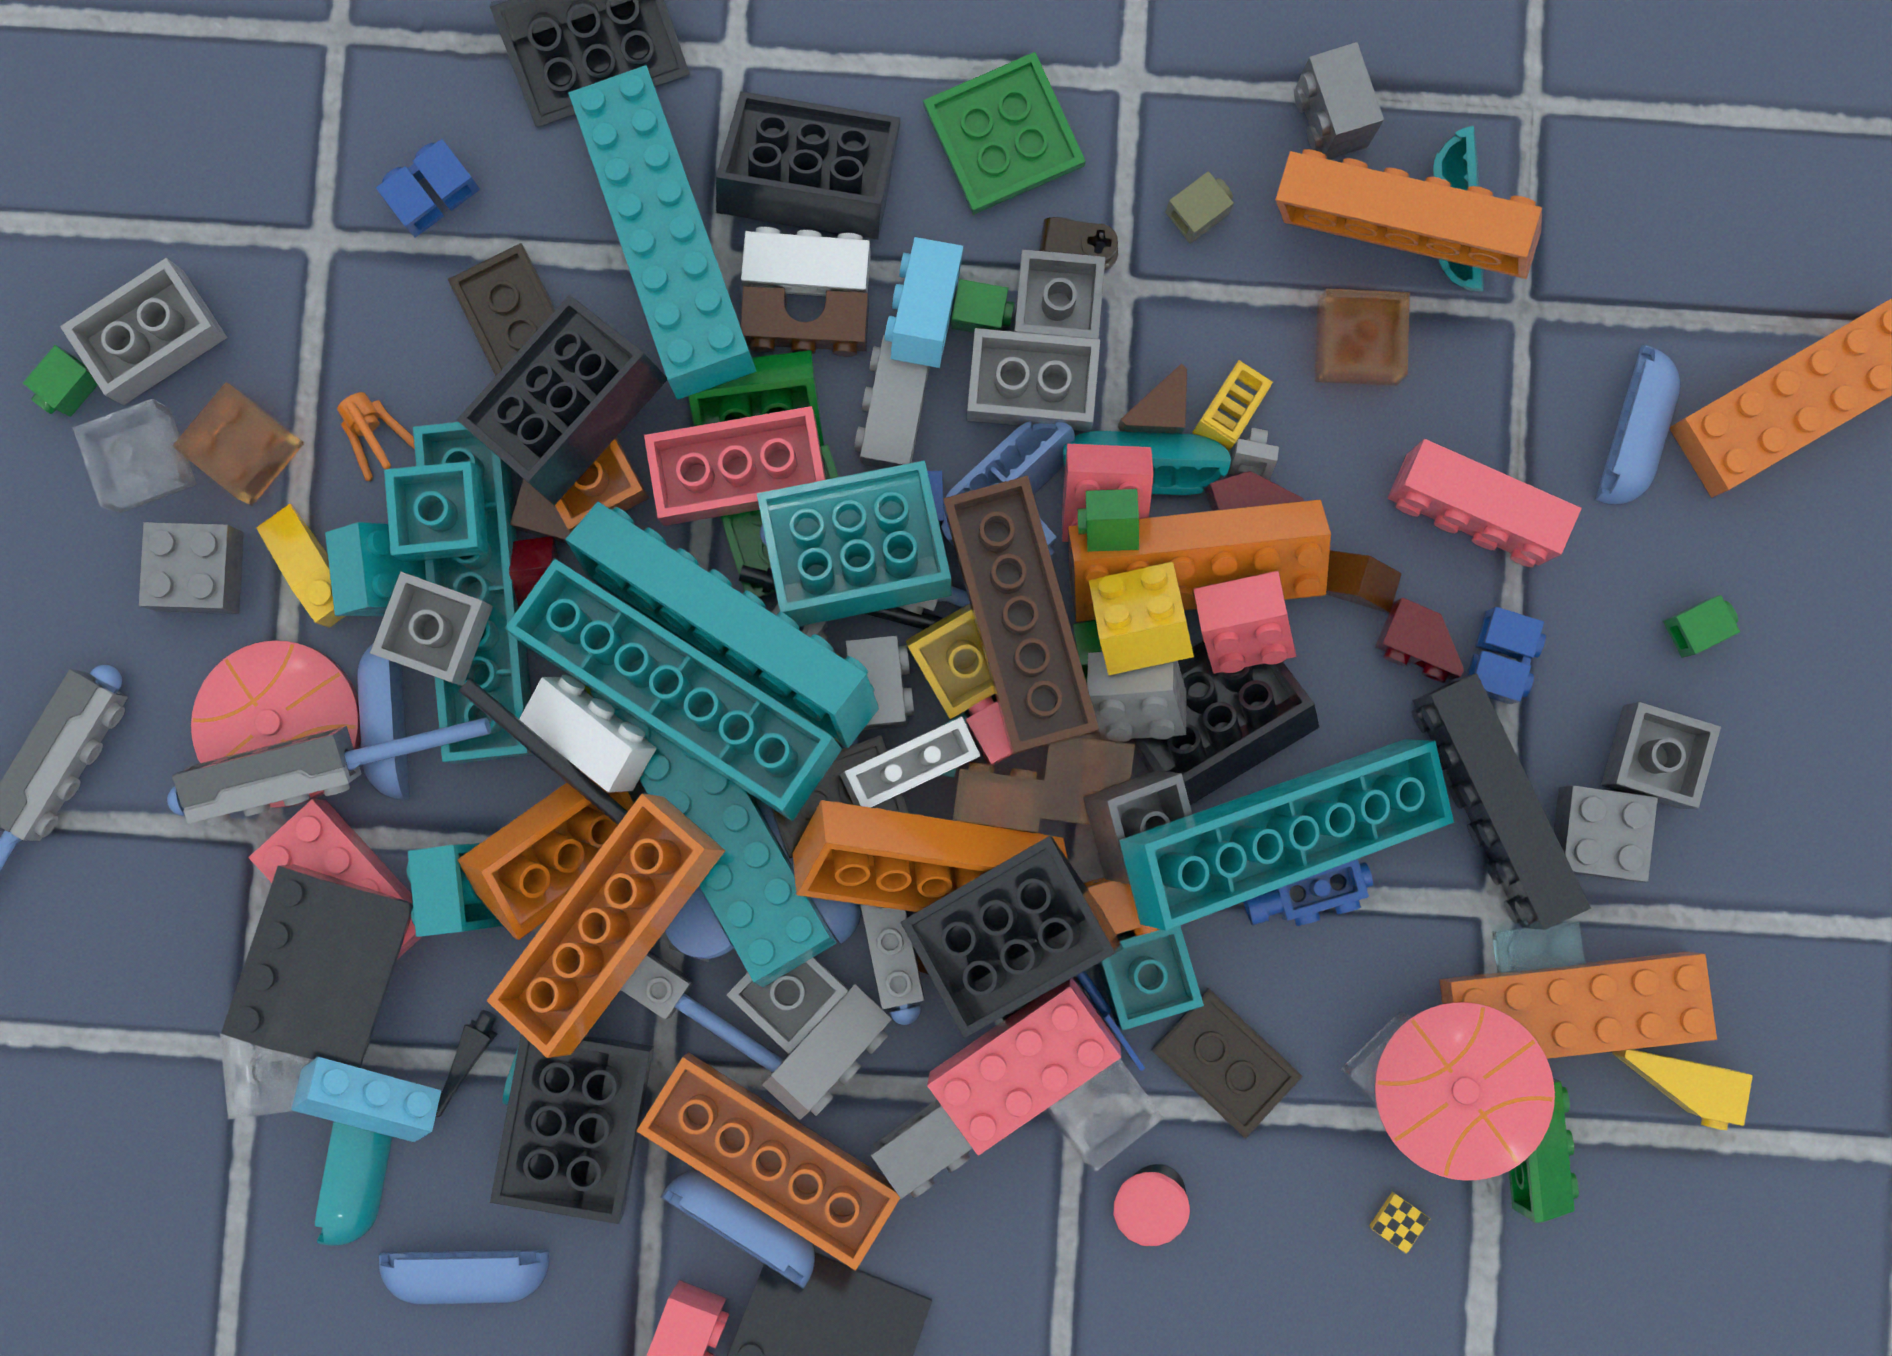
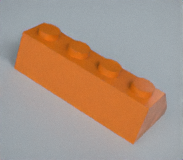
(538, 857)

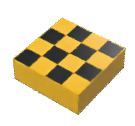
(1399, 1222)

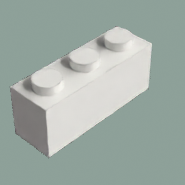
(805, 262)
(588, 733)
(910, 764)

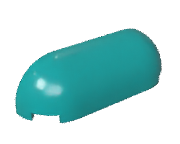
(1459, 165)
(1180, 461)
(351, 1184)

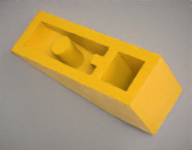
(301, 563)
(1698, 1088)

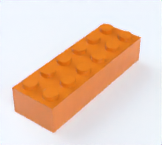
(1410, 213)
(1790, 403)
(1215, 550)
(897, 856)
(605, 925)
(1600, 1002)
(770, 1160)

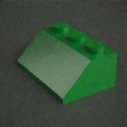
(778, 385)
(1543, 1182)

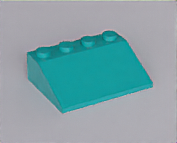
(855, 544)

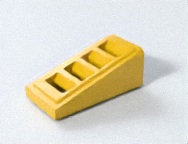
(1220, 427)

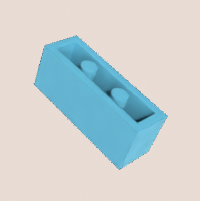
(924, 302)
(366, 1099)

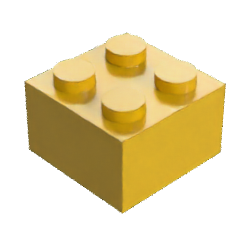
(1140, 618)
(953, 661)

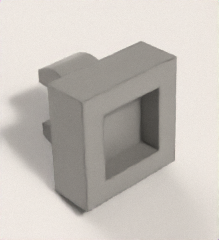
(1254, 455)

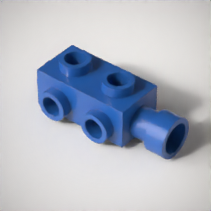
(1316, 898)

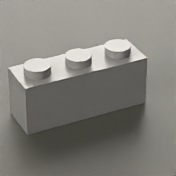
(892, 409)
(828, 1054)

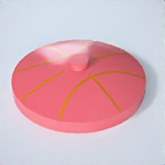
(271, 697)
(1464, 1091)

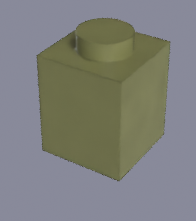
(1200, 206)

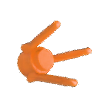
(361, 418)

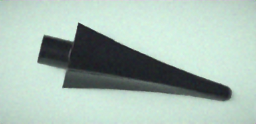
(472, 1044)

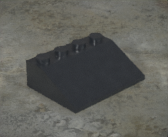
(582, 42)
(807, 165)
(562, 399)
(1230, 723)
(1010, 936)
(318, 967)
(573, 1129)
(832, 1316)

